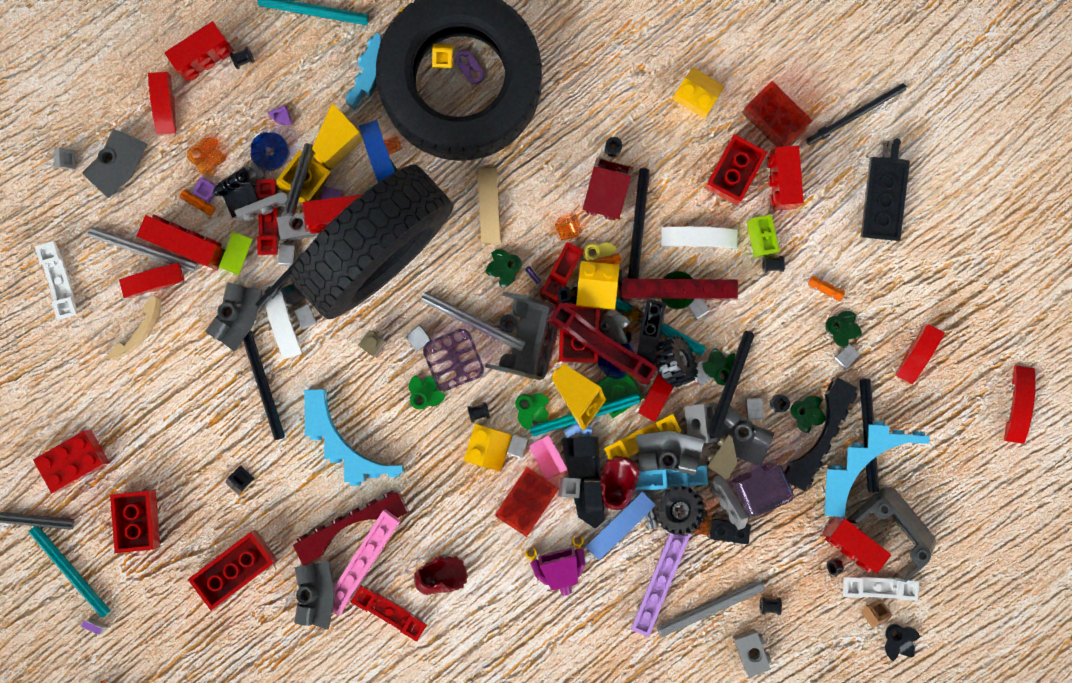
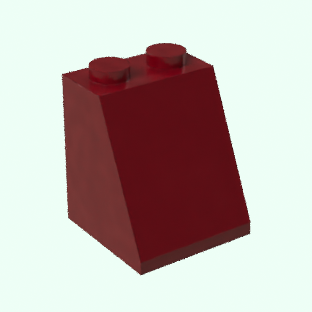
(607, 189)

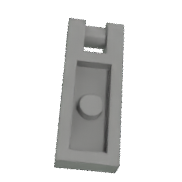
(263, 206)
(729, 502)

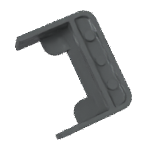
(538, 338)
(890, 503)

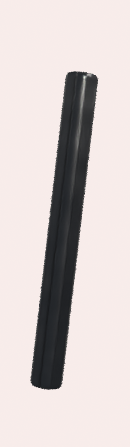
(638, 225)
(731, 384)
(263, 386)
(868, 418)

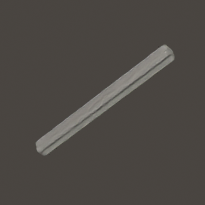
(142, 249)
(472, 321)
(710, 608)

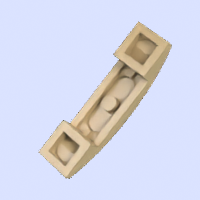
(488, 205)
(152, 310)

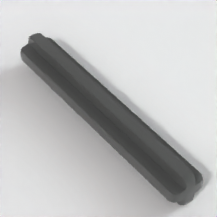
(298, 180)
(35, 520)

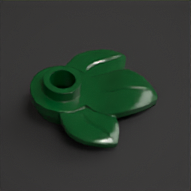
(501, 268)
(846, 328)
(718, 364)
(810, 413)

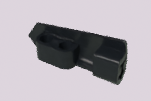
(584, 463)

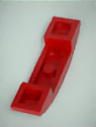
(268, 227)
(1022, 404)
(389, 611)

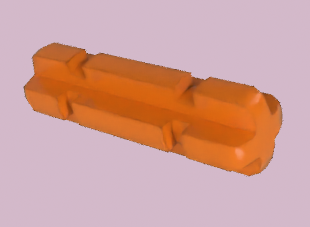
(197, 202)
(614, 259)
(826, 288)

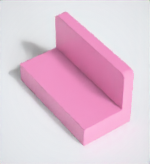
(547, 457)

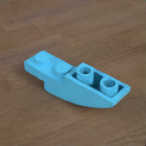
(366, 80)

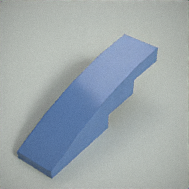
(620, 525)

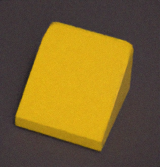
(442, 55)

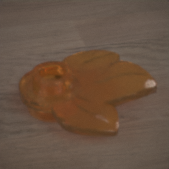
(208, 155)

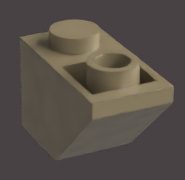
(725, 458)

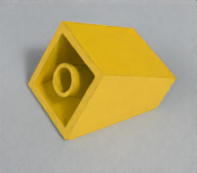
(335, 139)
(579, 394)

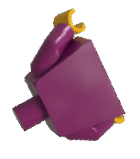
(559, 568)

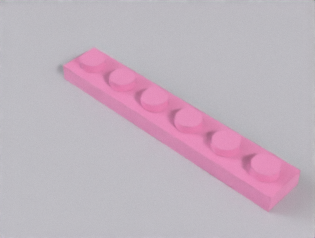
(364, 559)

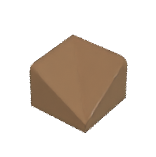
(877, 613)

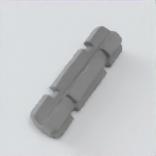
(652, 522)

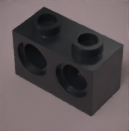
(726, 531)

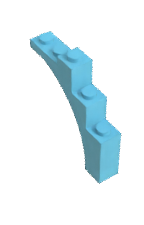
(319, 424)
(879, 440)

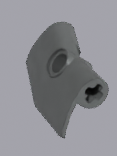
(126, 156)
(234, 328)
(750, 445)
(683, 448)
(319, 607)

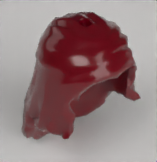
(619, 482)
(446, 572)

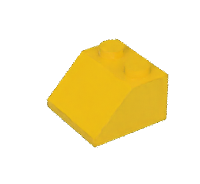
(698, 92)
(314, 181)
(597, 285)
(487, 447)

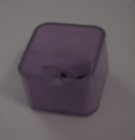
(762, 489)

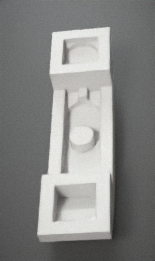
(699, 237)
(58, 280)
(282, 325)
(880, 587)

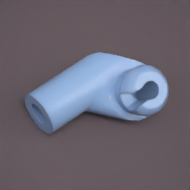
(574, 428)

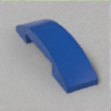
(376, 150)

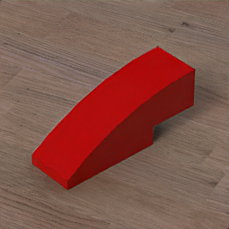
(162, 102)
(561, 272)
(151, 280)
(919, 353)
(655, 398)

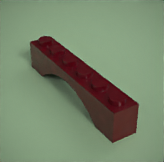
(679, 289)
(596, 341)
(314, 546)

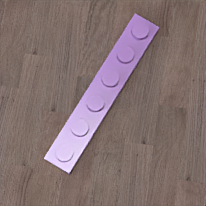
(659, 584)

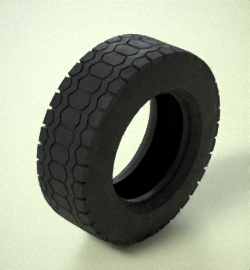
(467, 136)
(371, 241)

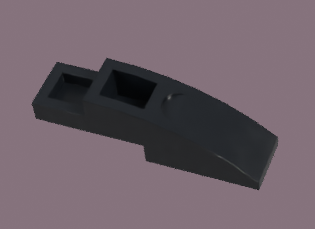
(651, 329)

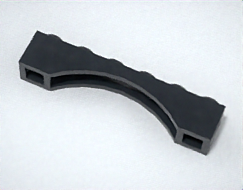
(837, 398)

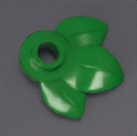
(427, 390)
(534, 411)

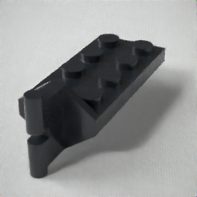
(885, 194)

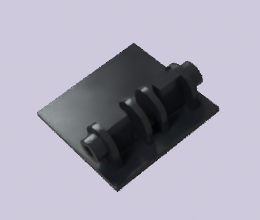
(236, 191)

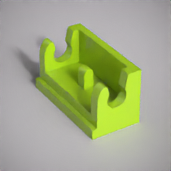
(762, 236)
(235, 253)

